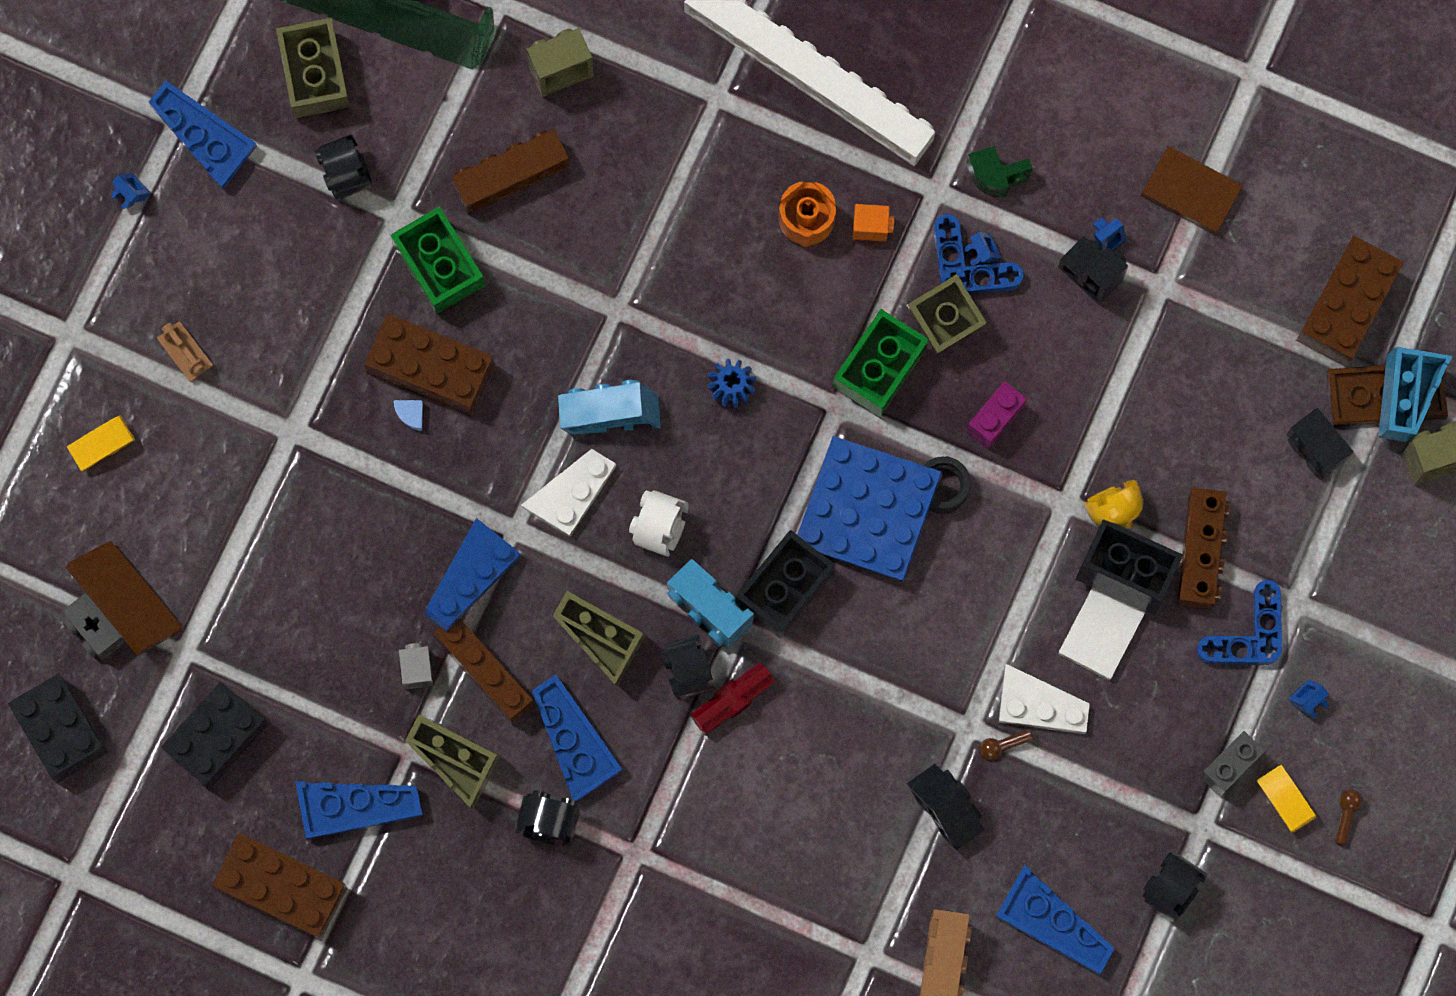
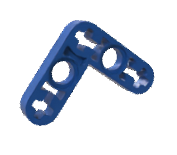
(949, 269)
(1252, 643)

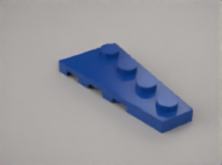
(206, 136)
(472, 572)
(578, 747)
(349, 807)
(1046, 918)

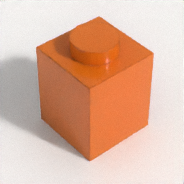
(872, 222)

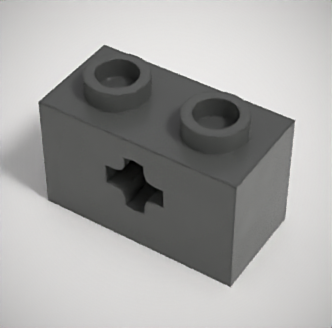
(101, 642)
(1232, 763)

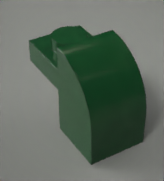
(994, 178)

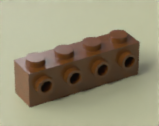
(1202, 548)

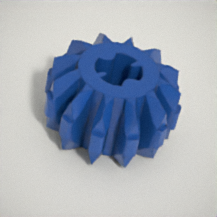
(739, 390)

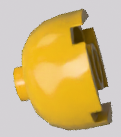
(1116, 505)

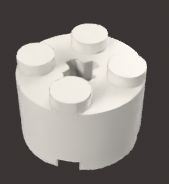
(658, 522)

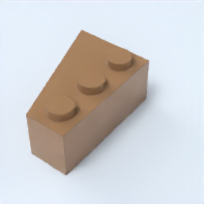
(945, 954)

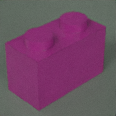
(996, 415)

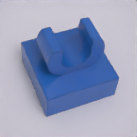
(130, 188)
(1110, 234)
(986, 249)
(1308, 697)

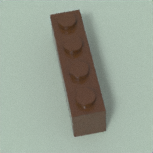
(510, 171)
(485, 671)

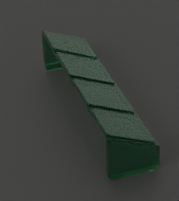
(413, 26)

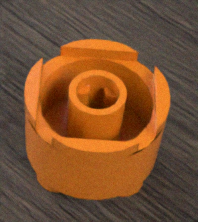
(807, 197)

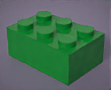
(437, 260)
(880, 363)

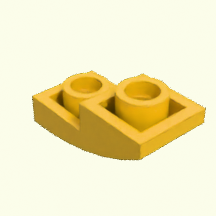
(100, 443)
(1286, 798)

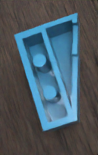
(1408, 390)
(608, 408)
(709, 604)

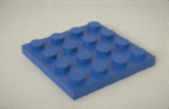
(869, 508)

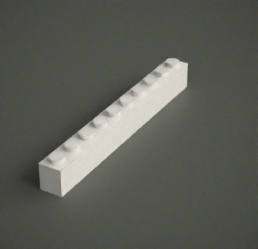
(816, 75)

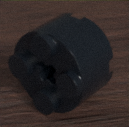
(343, 167)
(688, 667)
(547, 818)
(1174, 887)

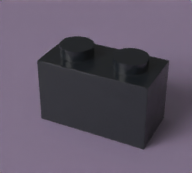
(1319, 443)

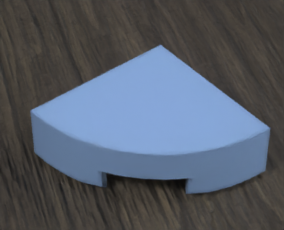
(410, 413)

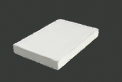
(1101, 633)

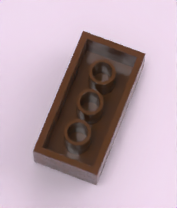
(1350, 301)
(429, 364)
(279, 886)

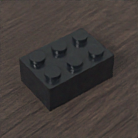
(1129, 567)
(785, 583)
(57, 728)
(214, 736)

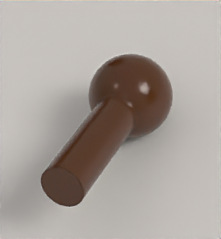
(991, 748)
(1350, 802)

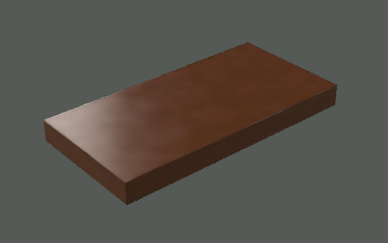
(1358, 394)
(124, 597)

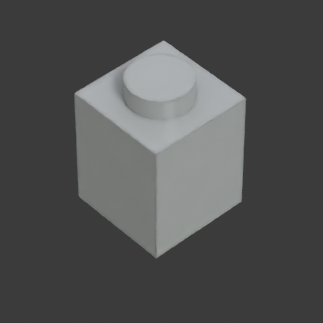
(416, 666)

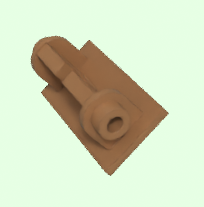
(184, 351)

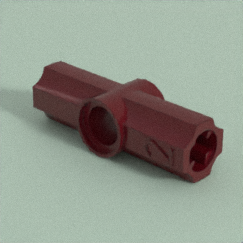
(732, 698)

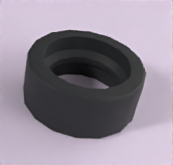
(965, 484)

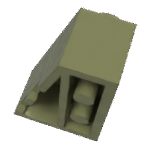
(600, 635)
(456, 759)

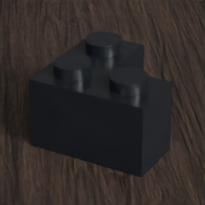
(1093, 269)
(947, 805)

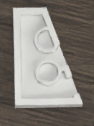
(571, 493)
(1039, 705)

